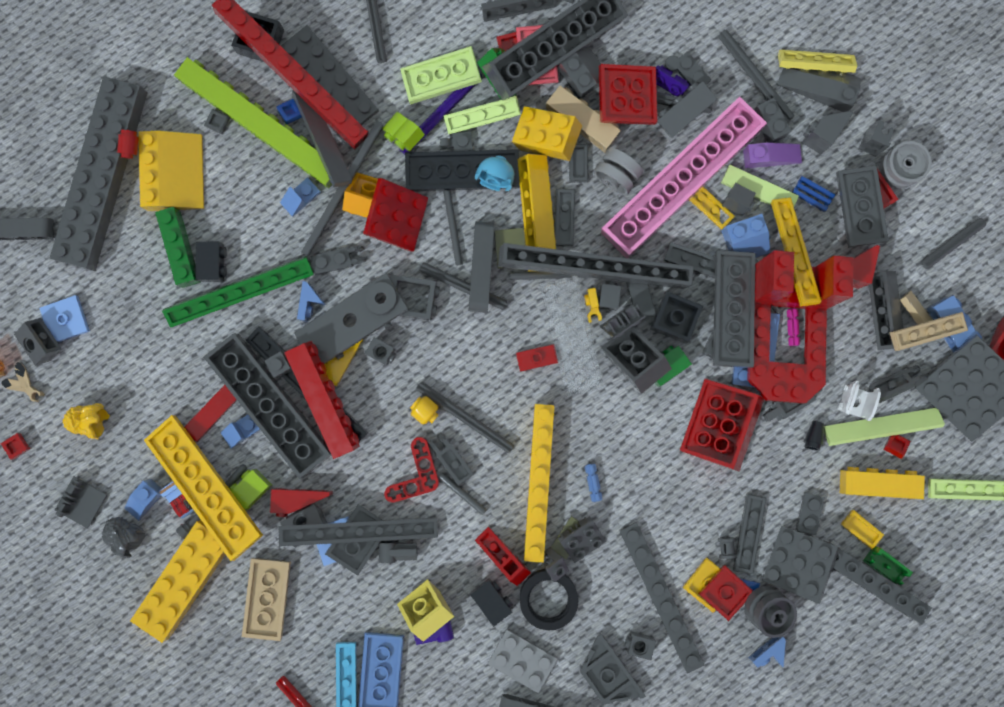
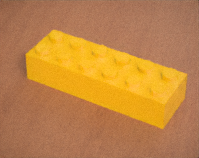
(179, 584)

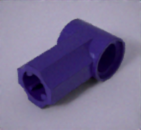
(443, 634)

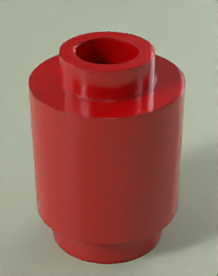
(128, 144)

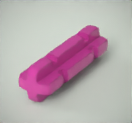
(793, 327)

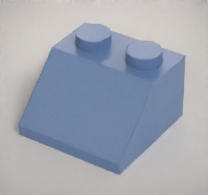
(748, 236)

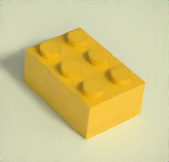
(547, 133)

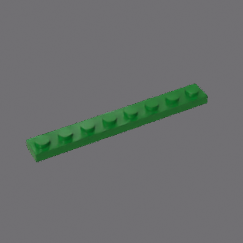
(238, 291)

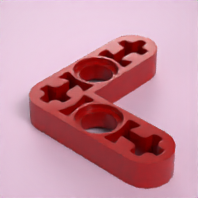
(419, 481)

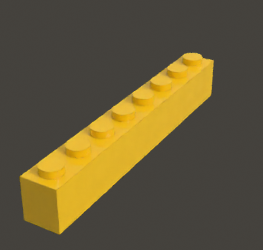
(539, 483)

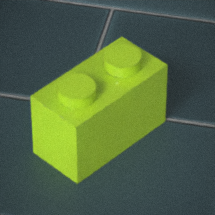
(250, 488)

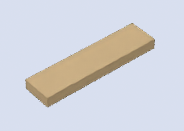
(928, 331)

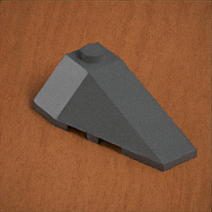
(827, 87)

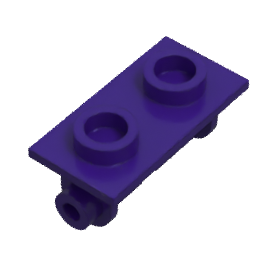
(674, 85)

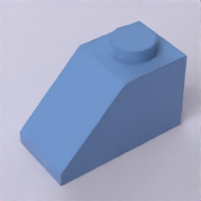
(143, 498)

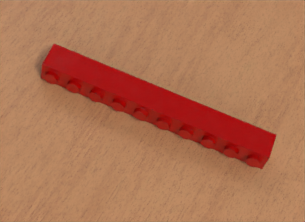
(290, 71)

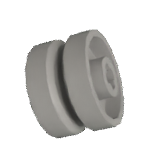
(905, 164)
(618, 171)

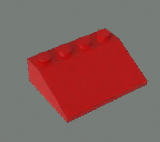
(722, 424)

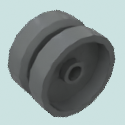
(770, 611)

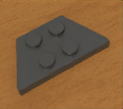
(608, 674)

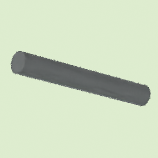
(462, 493)

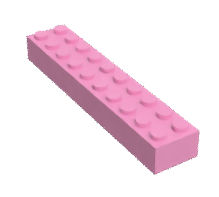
(683, 177)

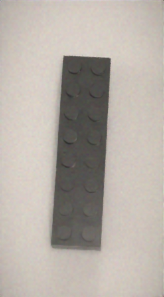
(552, 44)
(268, 405)

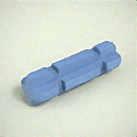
(593, 482)

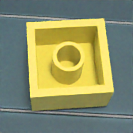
(425, 610)

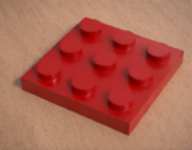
(627, 94)
(395, 215)

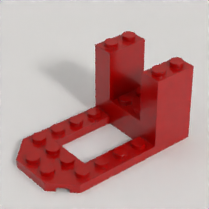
(776, 288)

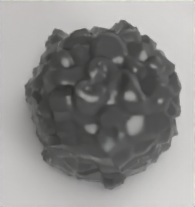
(122, 536)

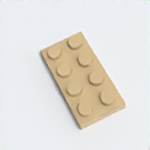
(266, 599)

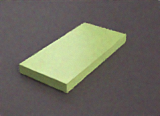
(441, 75)

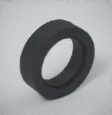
(542, 622)

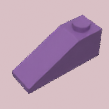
(771, 154)

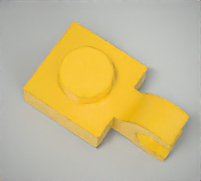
(592, 301)

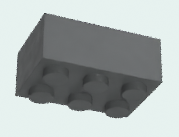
(637, 359)

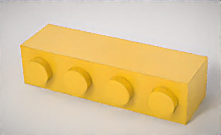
(882, 484)

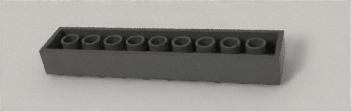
(97, 175)

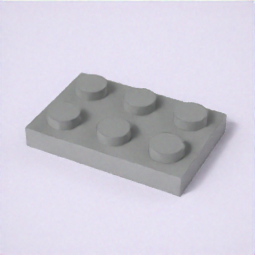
(522, 660)

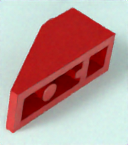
(290, 500)
(503, 557)

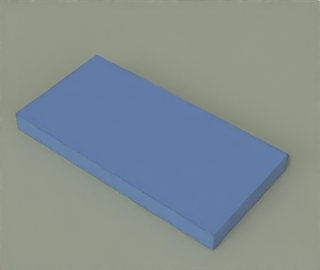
(381, 670)

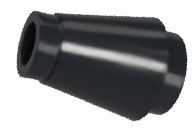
(814, 436)

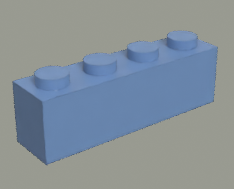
(949, 306)

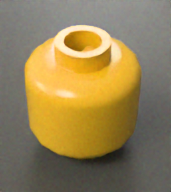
(424, 410)

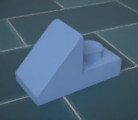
(299, 197)
(307, 296)
(239, 431)
(774, 647)

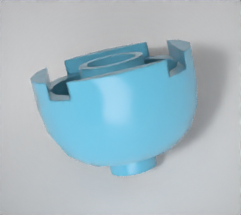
(495, 173)

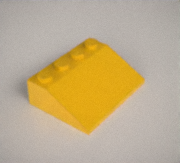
(171, 170)

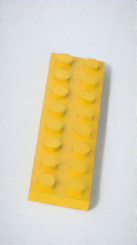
(203, 488)

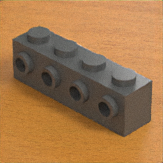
(885, 307)

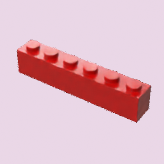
(322, 399)

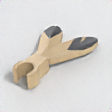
(23, 383)

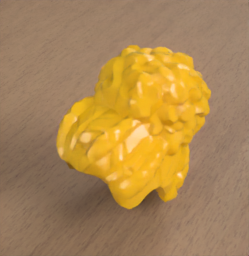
(86, 420)

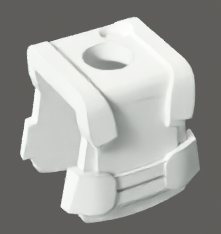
(867, 401)

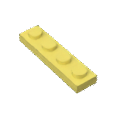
(817, 61)

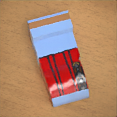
(177, 500)

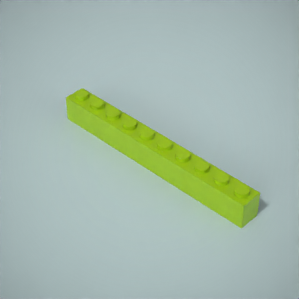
(252, 118)

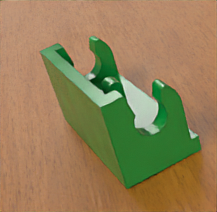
(887, 565)

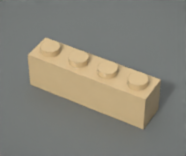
(598, 133)

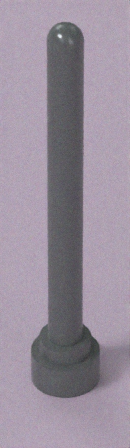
(185, 528)

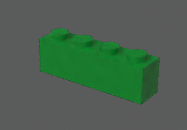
(177, 246)

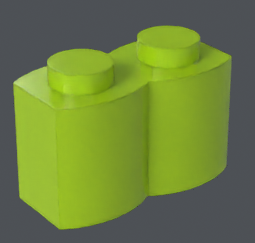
(402, 131)

